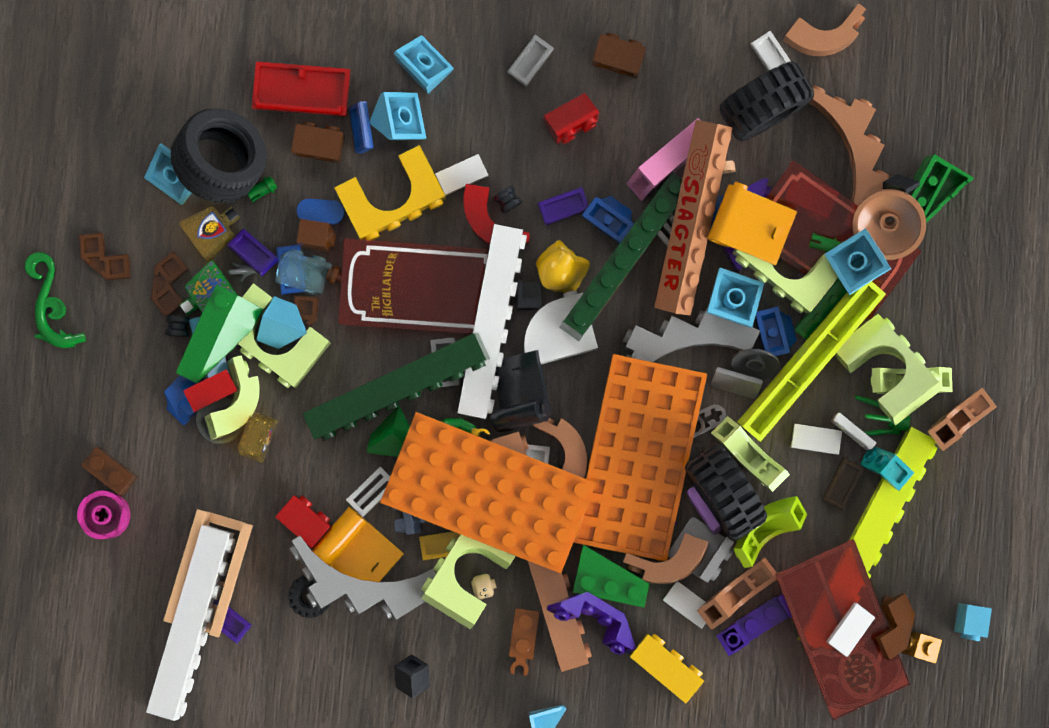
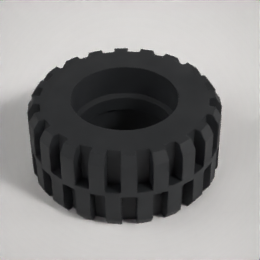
(766, 101)
(726, 492)

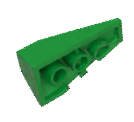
(220, 328)

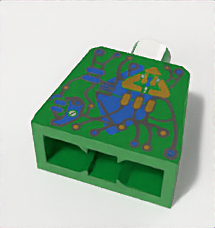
(202, 287)

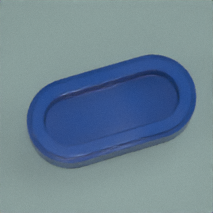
(321, 211)

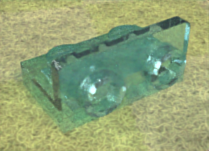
(302, 271)

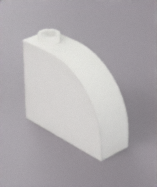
(549, 339)

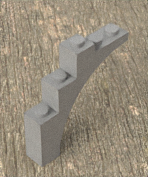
(681, 335)
(360, 595)

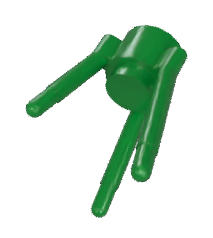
(895, 429)

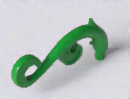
(42, 303)

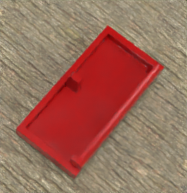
(301, 89)

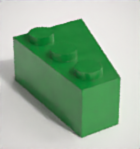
(608, 580)

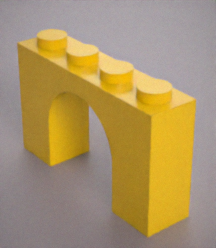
(424, 194)

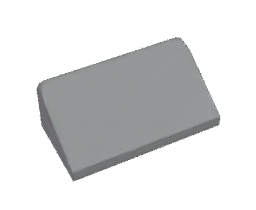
(736, 383)

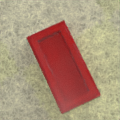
(210, 390)

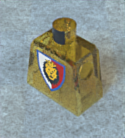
(210, 230)
(257, 437)

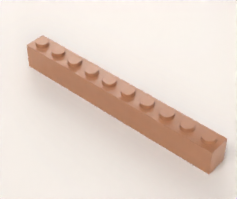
(552, 588)

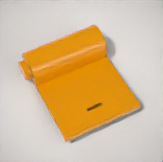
(748, 223)
(356, 548)

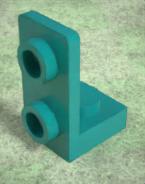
(887, 466)

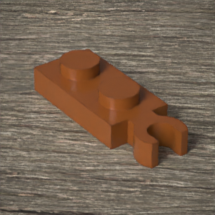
(523, 638)

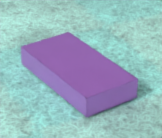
(703, 511)

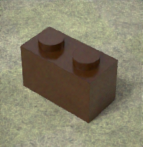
(619, 55)
(317, 142)
(315, 236)
(109, 471)

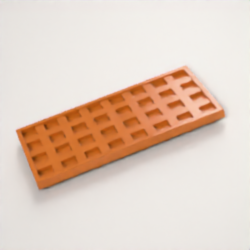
(640, 456)
(488, 492)

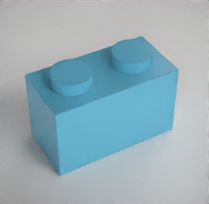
(972, 621)

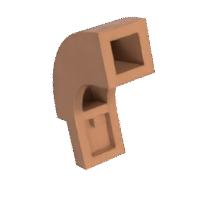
(822, 43)
(960, 418)
(572, 444)
(681, 565)
(736, 593)

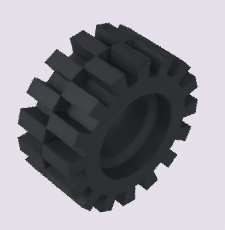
(297, 604)

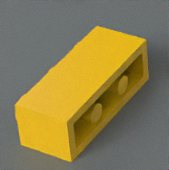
(667, 667)

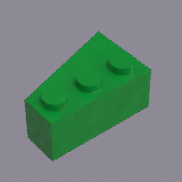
(938, 184)

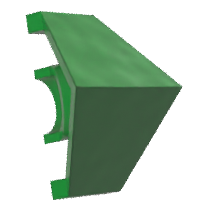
(389, 435)

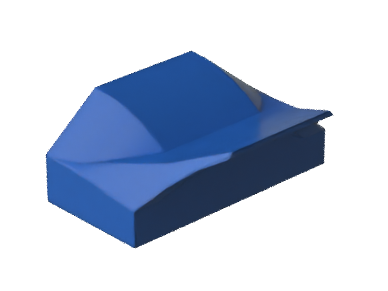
(609, 217)
(775, 331)
(177, 402)

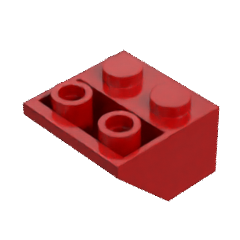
(571, 118)

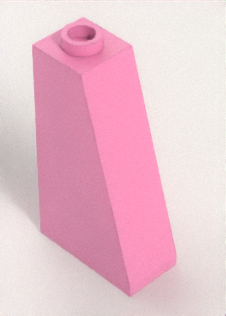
(661, 164)

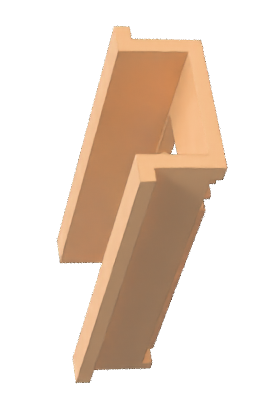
(204, 518)

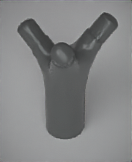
(244, 270)

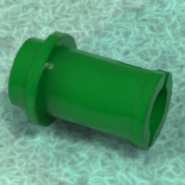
(262, 188)
(826, 243)

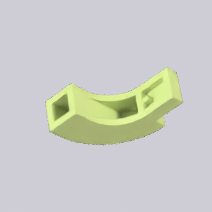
(886, 379)
(243, 403)
(749, 454)

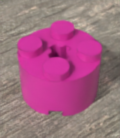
(91, 521)

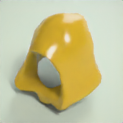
(561, 269)

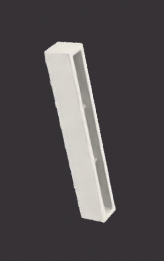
(491, 318)
(190, 622)

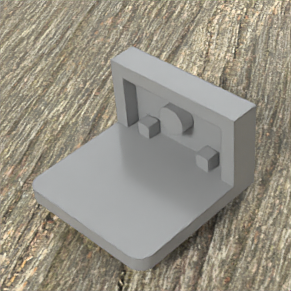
(719, 549)

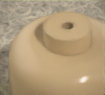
(483, 586)

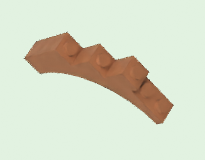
(862, 149)

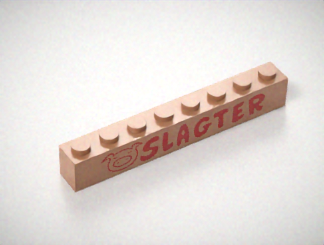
(693, 217)

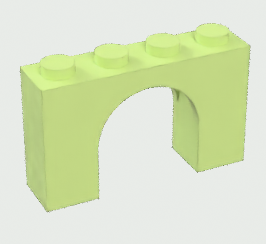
(804, 292)
(878, 338)
(289, 366)
(445, 592)

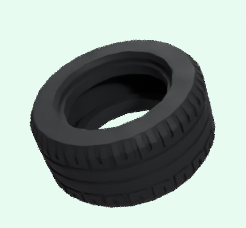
(237, 135)

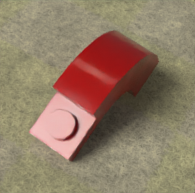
(476, 213)

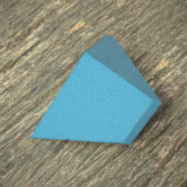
(280, 324)
(547, 717)

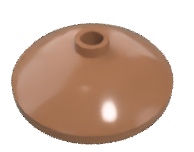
(893, 238)

